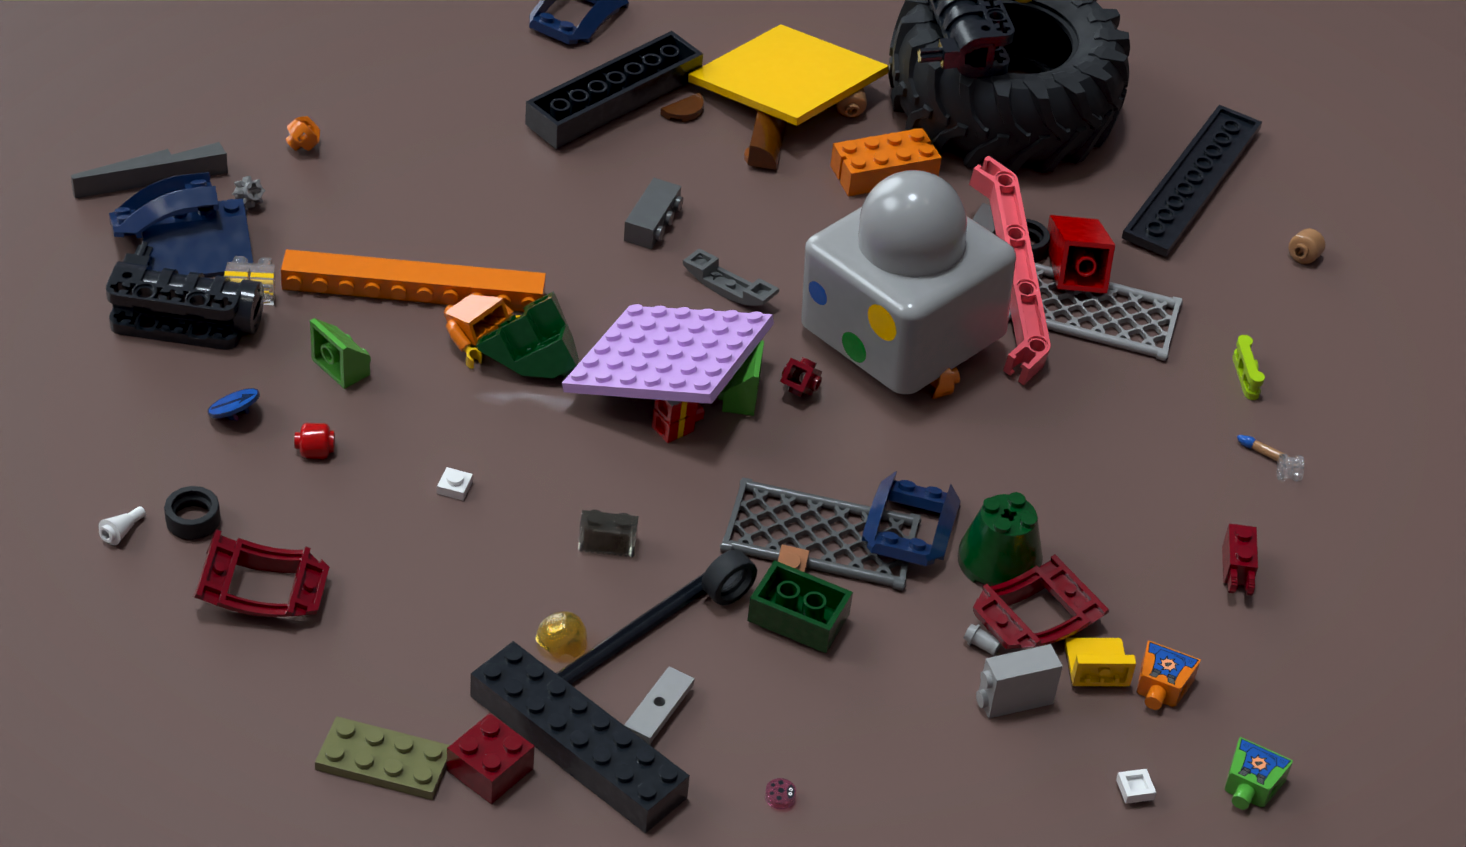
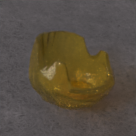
(562, 634)

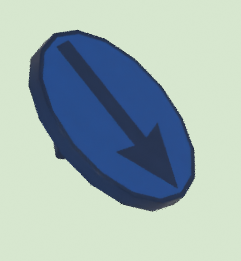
(234, 403)

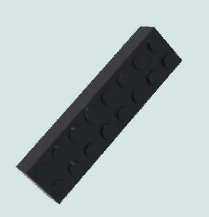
(612, 89)
(579, 736)

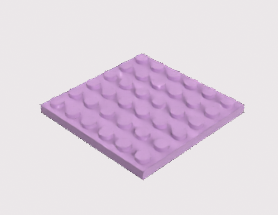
(669, 354)

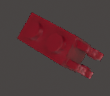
(1240, 557)

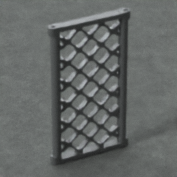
(814, 504)

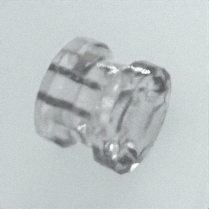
(1290, 467)

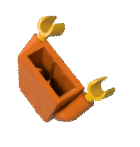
(473, 319)

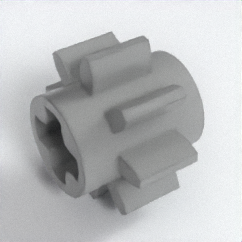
(254, 188)

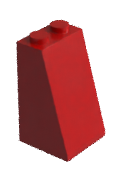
(1080, 253)

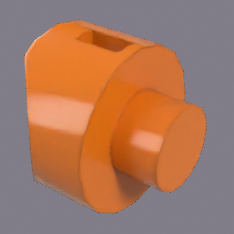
(298, 139)
(945, 383)

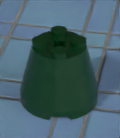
(1001, 540)

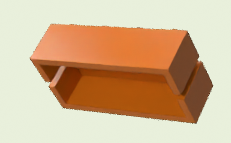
(869, 160)

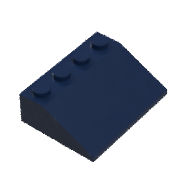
(200, 239)

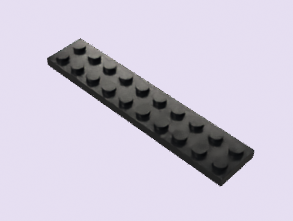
(1191, 180)

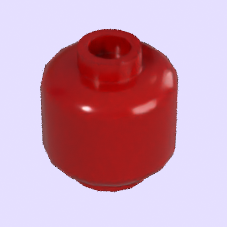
(315, 440)

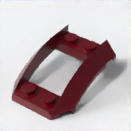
(226, 553)
(995, 614)

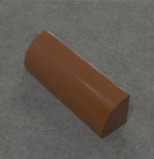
(766, 141)

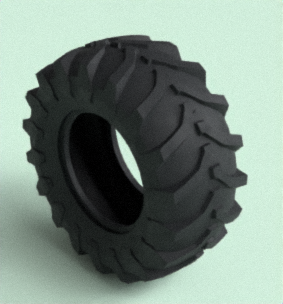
(1013, 115)

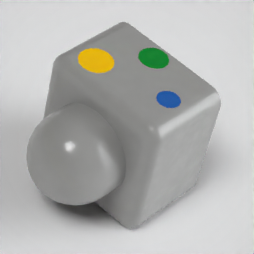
(907, 282)

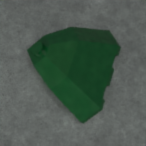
(534, 342)

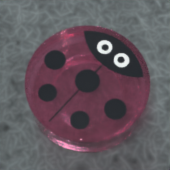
(780, 793)

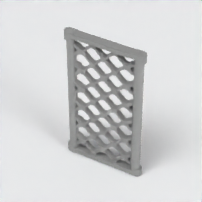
(1097, 333)

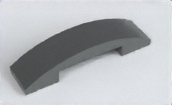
(707, 270)

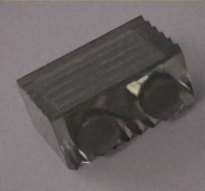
(608, 533)

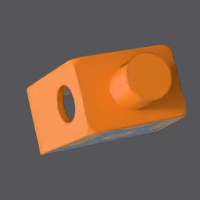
(1165, 675)

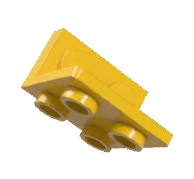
(1099, 662)

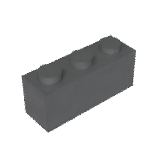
(653, 213)

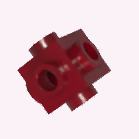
(793, 374)

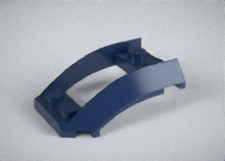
(565, 30)
(163, 200)
(908, 493)

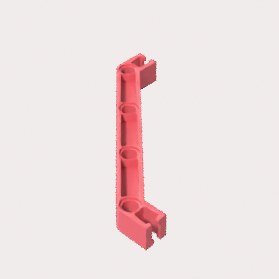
(1026, 303)

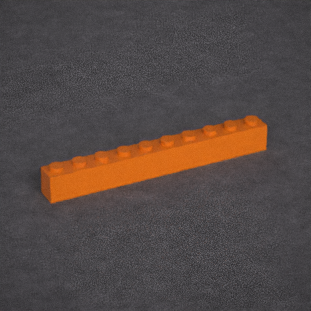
(406, 279)

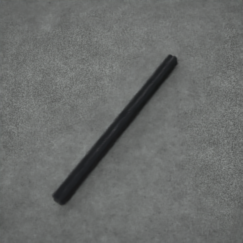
(632, 631)

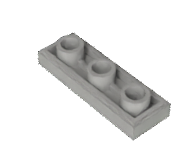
(660, 704)

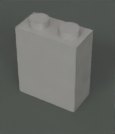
(1019, 681)

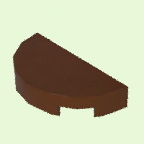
(684, 109)

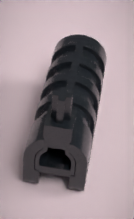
(971, 37)
(181, 304)

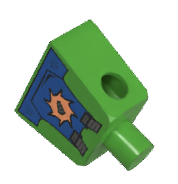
(1255, 774)

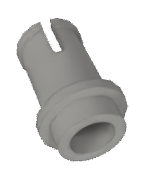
(982, 639)

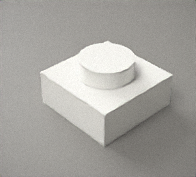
(454, 483)
(1136, 786)

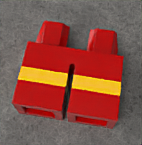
(675, 418)

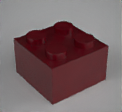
(490, 758)

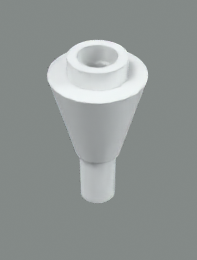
(115, 528)

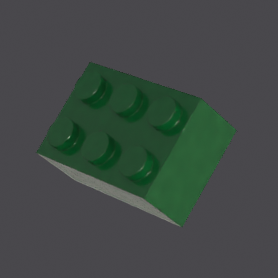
(800, 606)

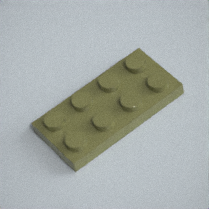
(383, 758)

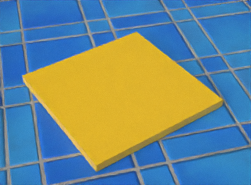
(788, 74)

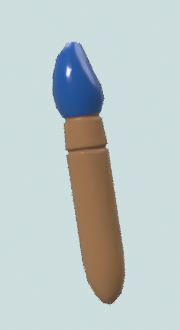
(1250, 442)

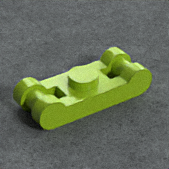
(1247, 368)

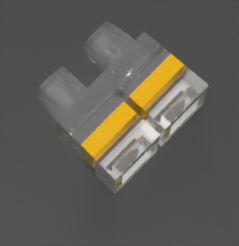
(262, 271)

